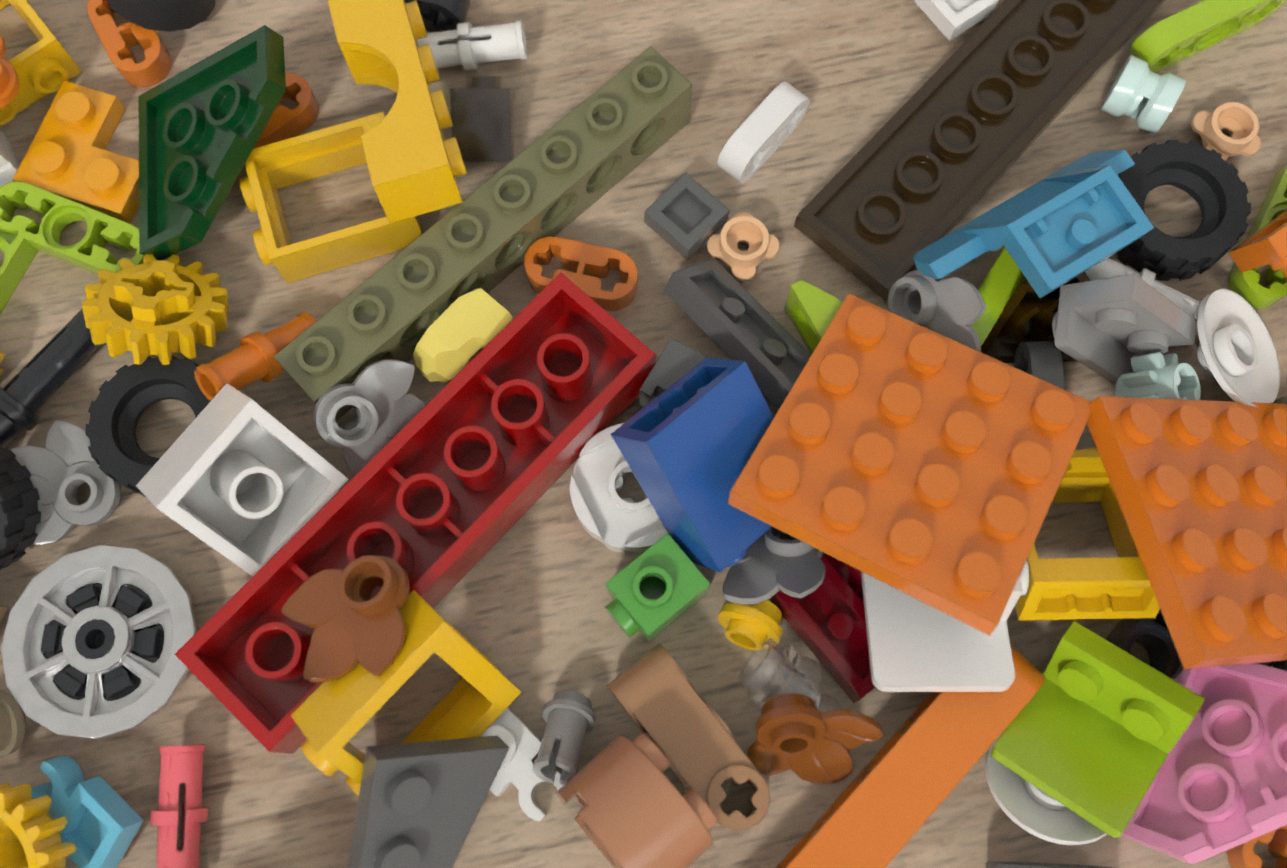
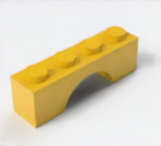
(407, 150)

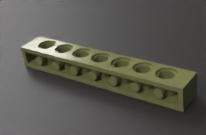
(495, 225)

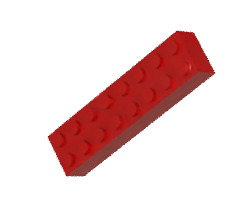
(431, 494)

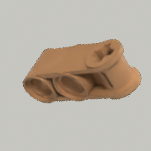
(689, 735)

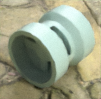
(1143, 95)

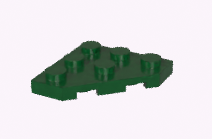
(199, 136)

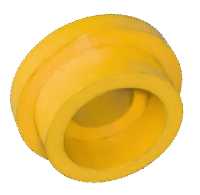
(751, 624)

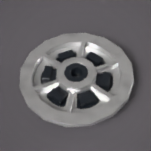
(98, 642)

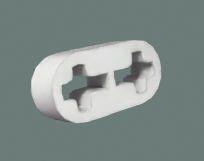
(763, 132)

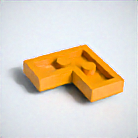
(72, 154)

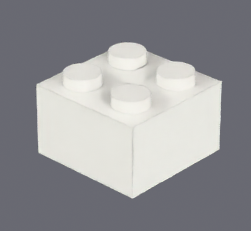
(241, 480)

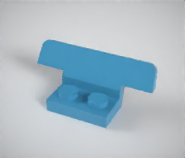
(1051, 226)

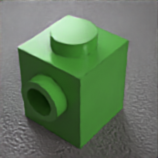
(655, 589)

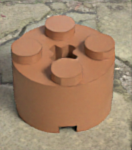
(636, 810)

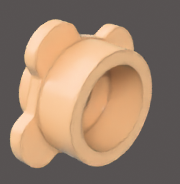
(1237, 122)
(745, 229)

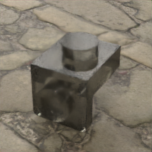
(483, 119)

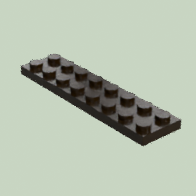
(964, 131)

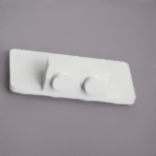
(930, 651)

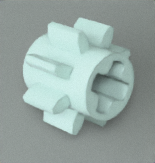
(1159, 377)

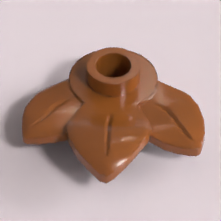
(349, 624)
(809, 741)

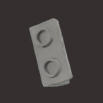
(1113, 319)

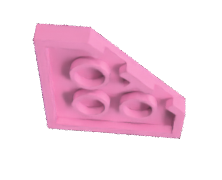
(1226, 769)

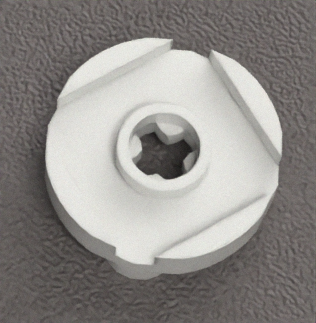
(602, 513)

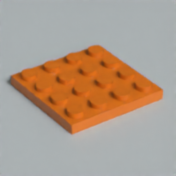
(915, 461)
(1206, 517)

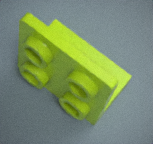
(1097, 729)

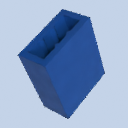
(690, 453)

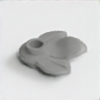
(939, 305)
(380, 411)
(58, 474)
(772, 565)

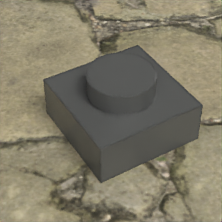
(686, 216)

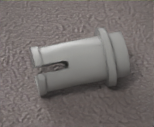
(566, 723)

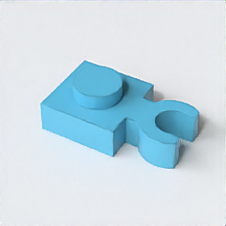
(96, 814)

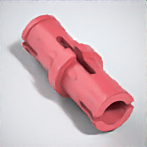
(179, 766)

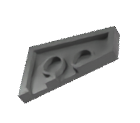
(421, 800)

